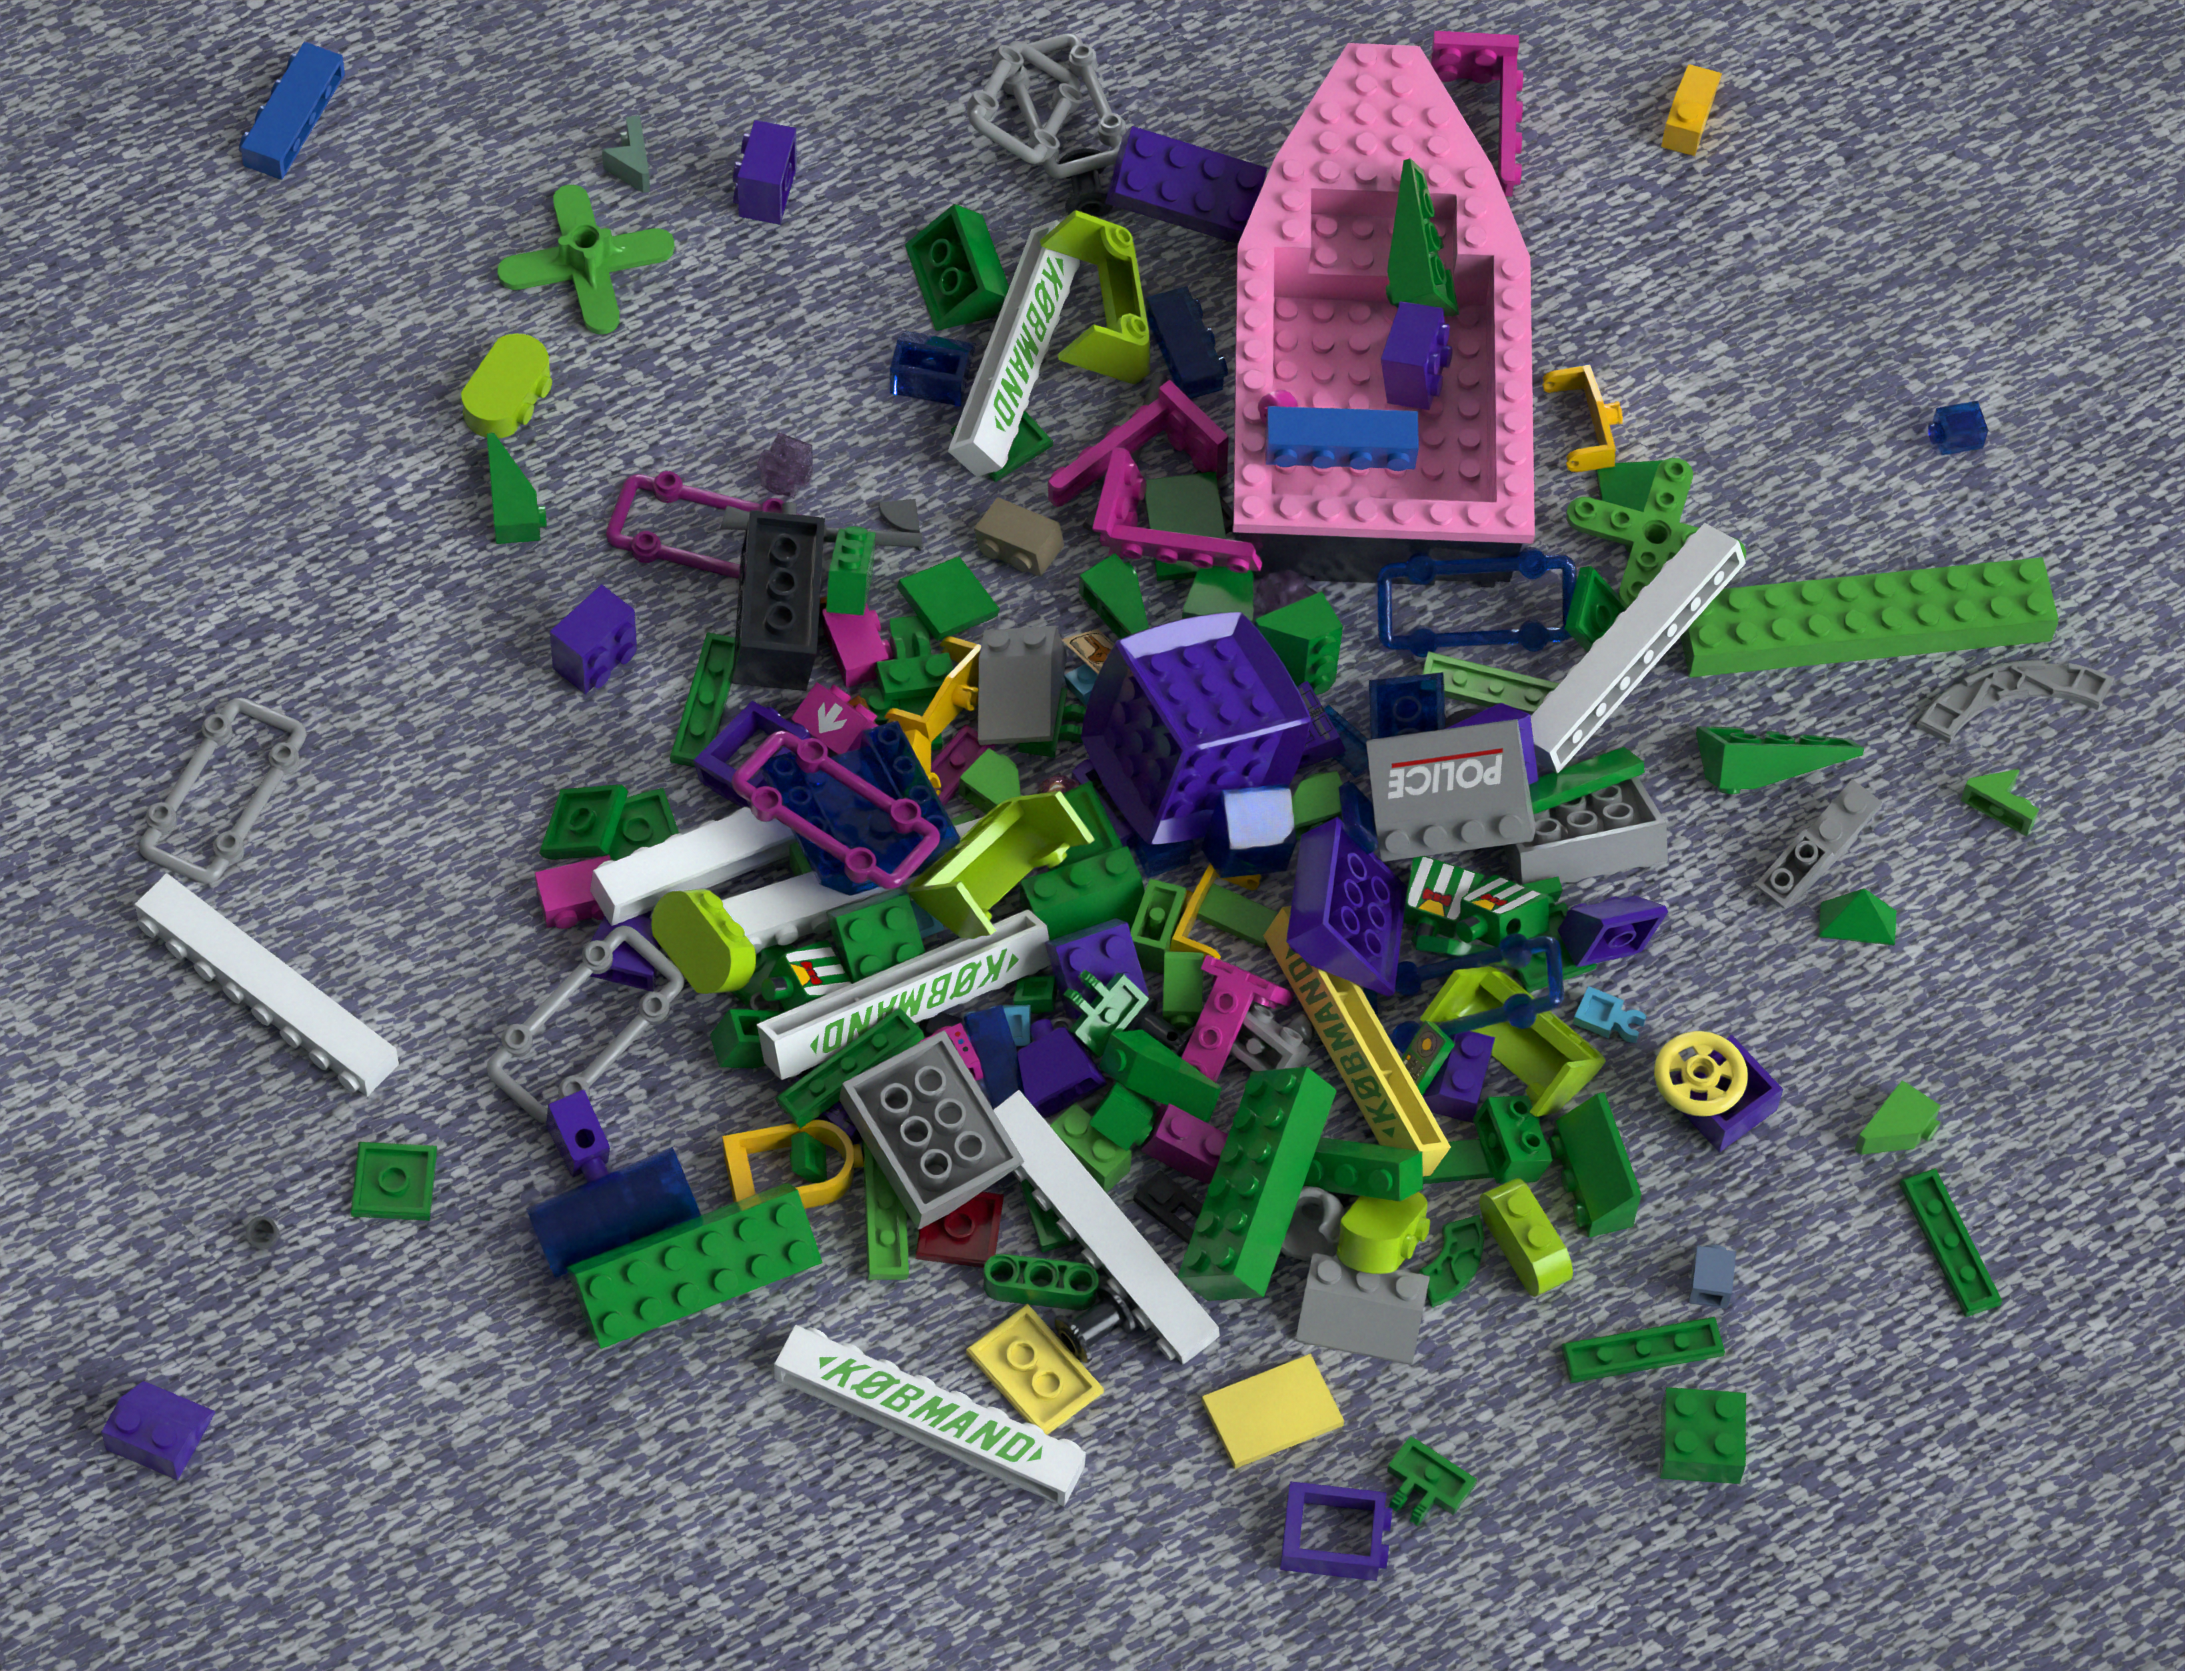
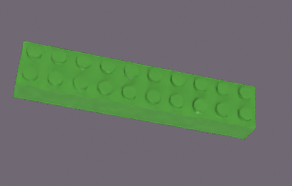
(1872, 617)

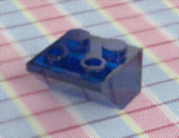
(931, 367)
(1251, 831)

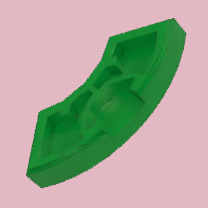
(1452, 948)
(1457, 1261)

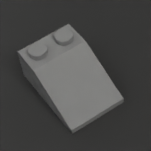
(1019, 684)

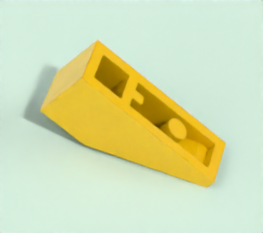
(1690, 110)

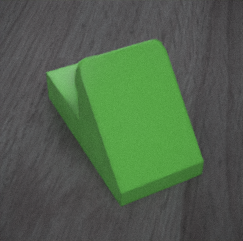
(1993, 797)

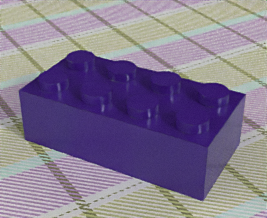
(1184, 184)

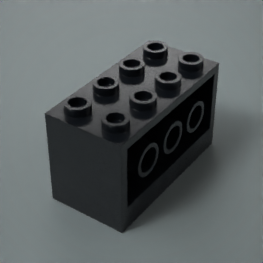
(778, 600)

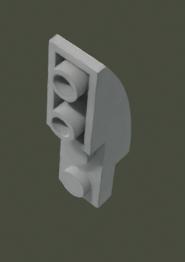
(1819, 846)

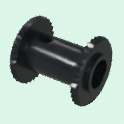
(1086, 187)
(1160, 1028)
(1094, 1323)

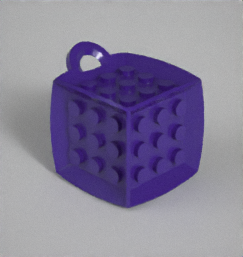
(1190, 716)

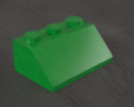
(958, 268)
(1305, 640)
(1085, 893)
(1596, 1167)

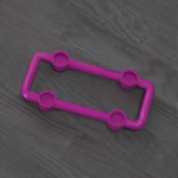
(669, 487)
(859, 861)

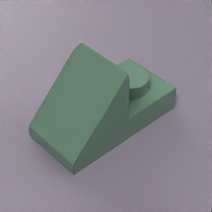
(630, 160)

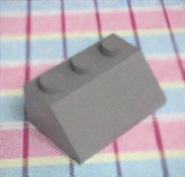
(1362, 1310)

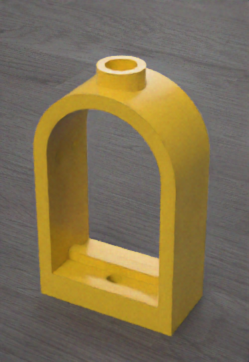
(739, 1145)

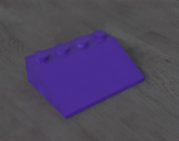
(1346, 910)

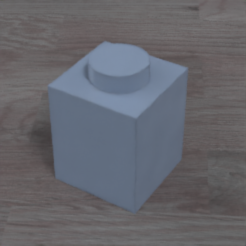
(1712, 1276)

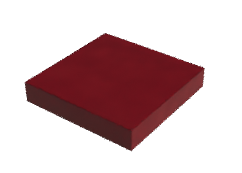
(965, 1235)

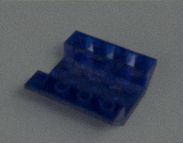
(890, 766)

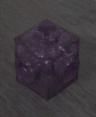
(786, 466)
(1281, 590)

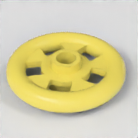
(1703, 1044)

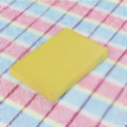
(1034, 1370)
(1272, 1411)

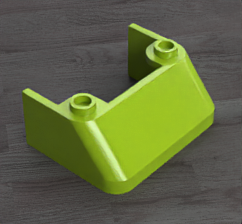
(1123, 346)
(995, 857)
(1544, 1056)

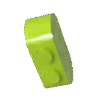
(506, 386)
(703, 941)
(1382, 1233)
(1526, 1236)

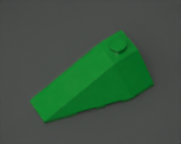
(1414, 261)

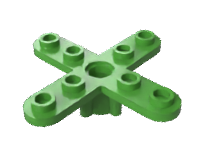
(587, 258)
(1648, 535)

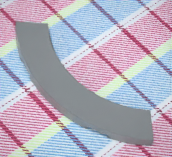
(2009, 682)

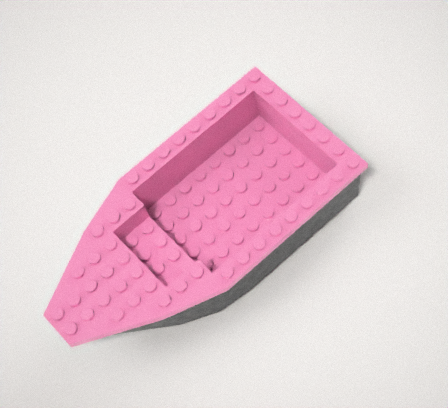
(1320, 319)

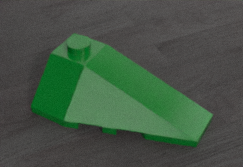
(1746, 761)

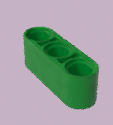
(1024, 1270)

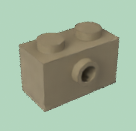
(1019, 537)

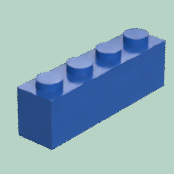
(292, 110)
(1341, 438)

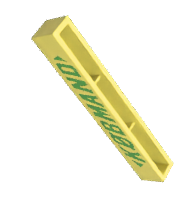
(1361, 1053)

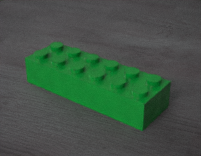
(1257, 1184)
(694, 1265)

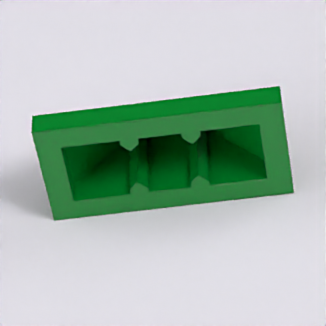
(1858, 918)

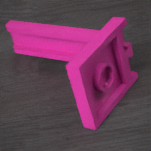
(1485, 59)
(1176, 415)
(1118, 524)
(1225, 1014)

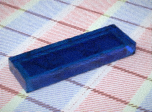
(996, 1053)

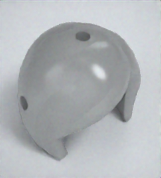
(1314, 1225)

